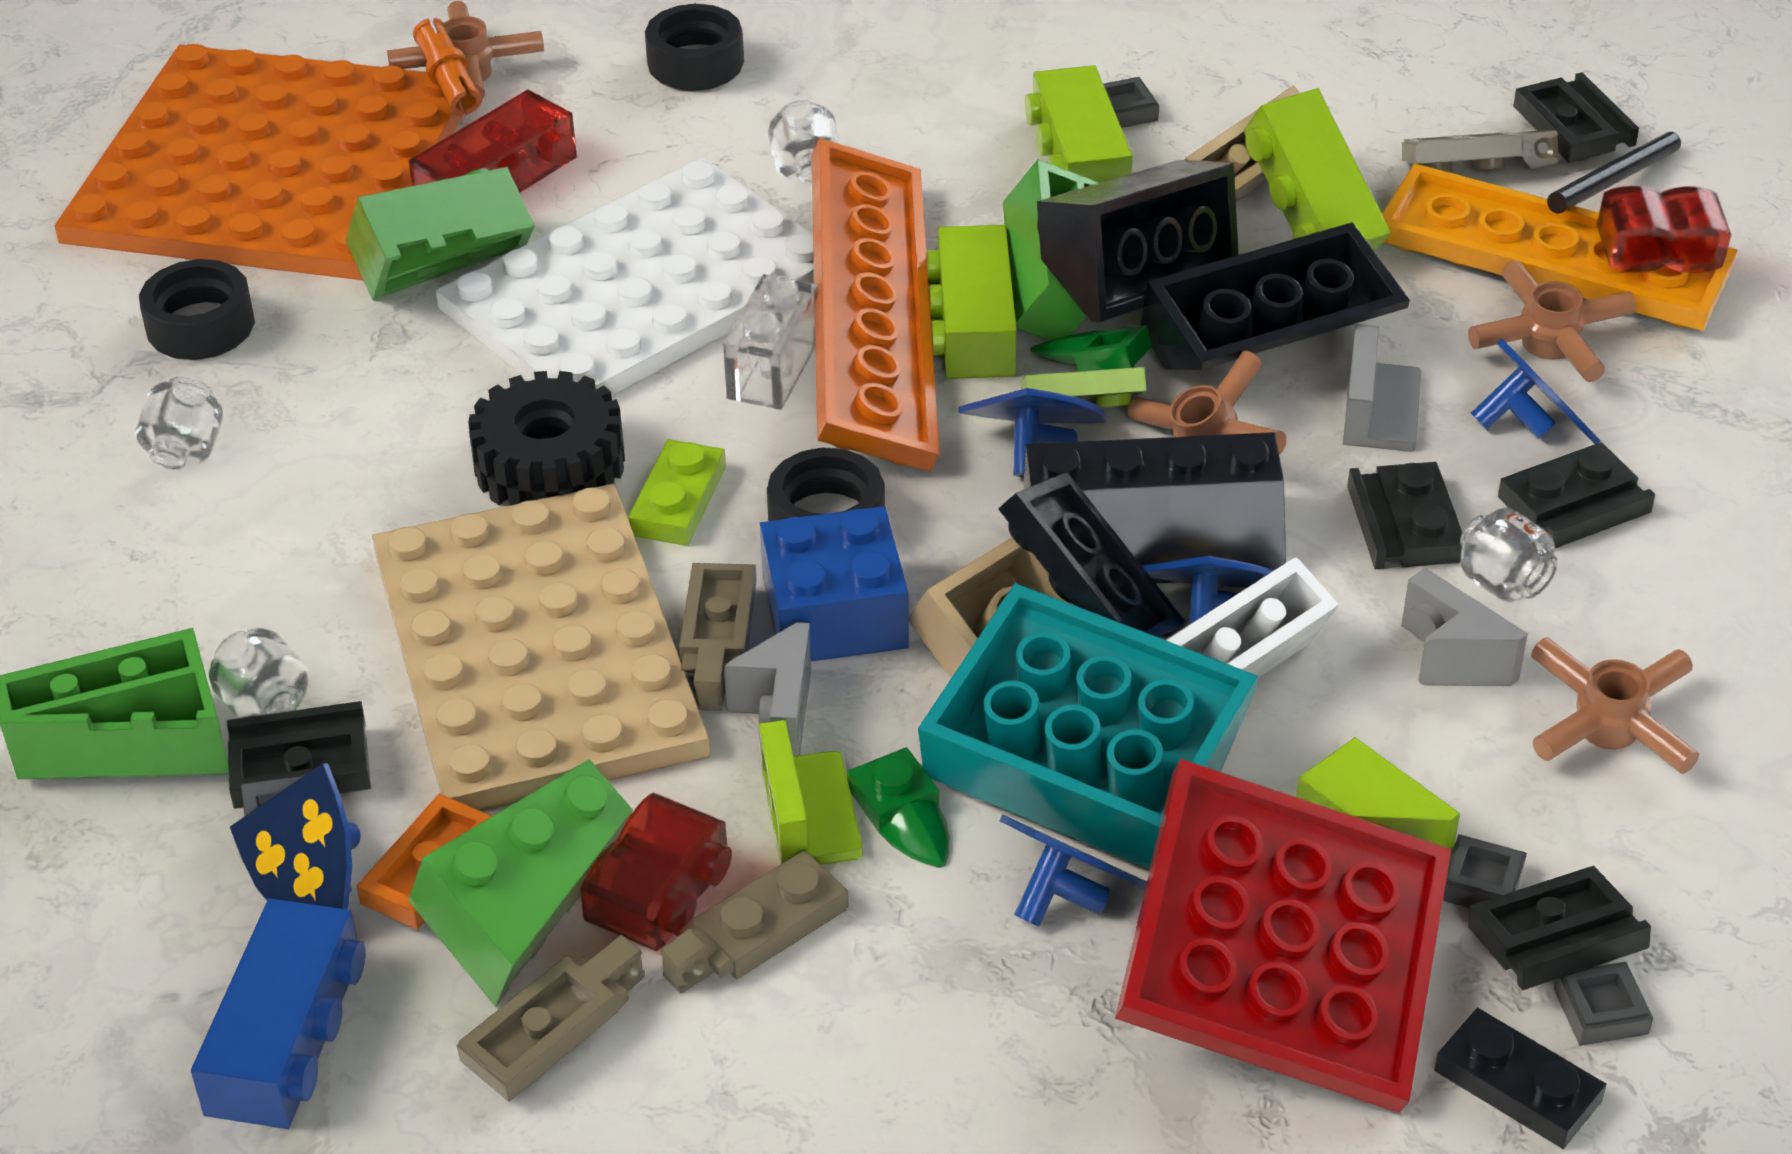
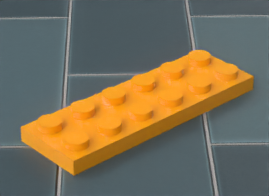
(1494, 225)

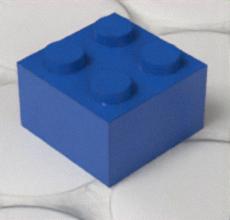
(838, 577)

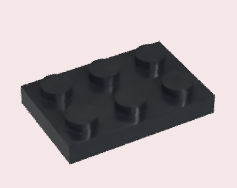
(1086, 557)

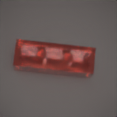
(521, 134)

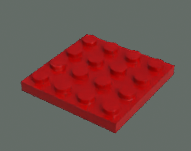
(1286, 936)

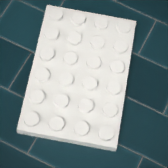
(631, 280)

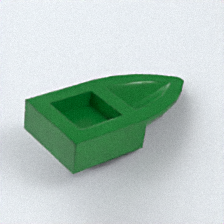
(1098, 349)
(902, 806)

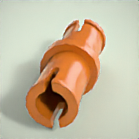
(447, 66)

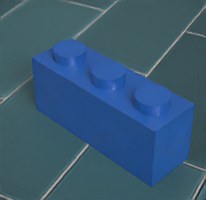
(278, 1014)

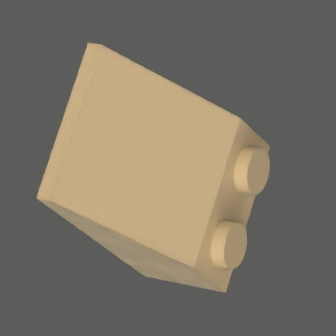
(962, 604)

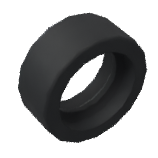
(694, 67)
(199, 334)
(823, 472)

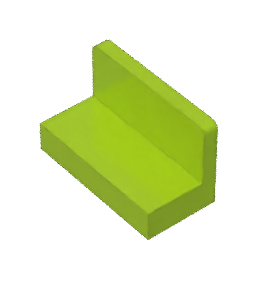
(808, 800)

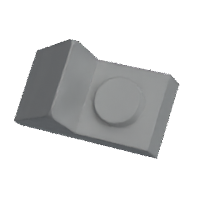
(1461, 636)
(773, 680)

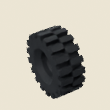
(510, 430)

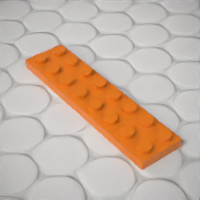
(872, 307)

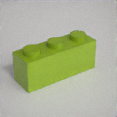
(1077, 123)
(1312, 168)
(973, 302)

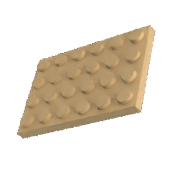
(536, 647)

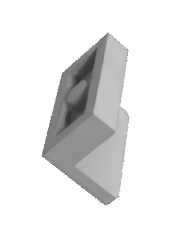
(1380, 398)

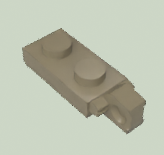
(1485, 150)
(716, 626)
(755, 923)
(551, 1017)

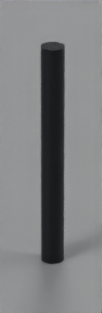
(1613, 172)

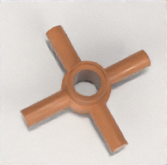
(471, 37)
(1552, 320)
(1205, 409)
(1613, 705)

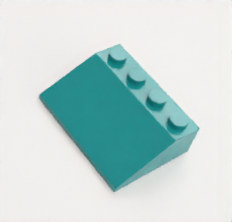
(1080, 721)

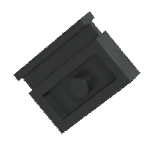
(1581, 115)
(1577, 494)
(1406, 515)
(298, 743)
(1558, 927)

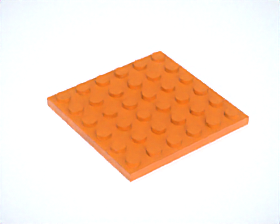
(256, 159)

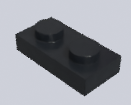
(1520, 1077)

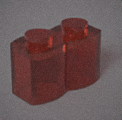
(1663, 229)
(655, 872)

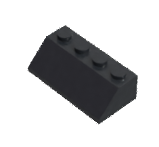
(1135, 229)
(1268, 298)
(1179, 493)

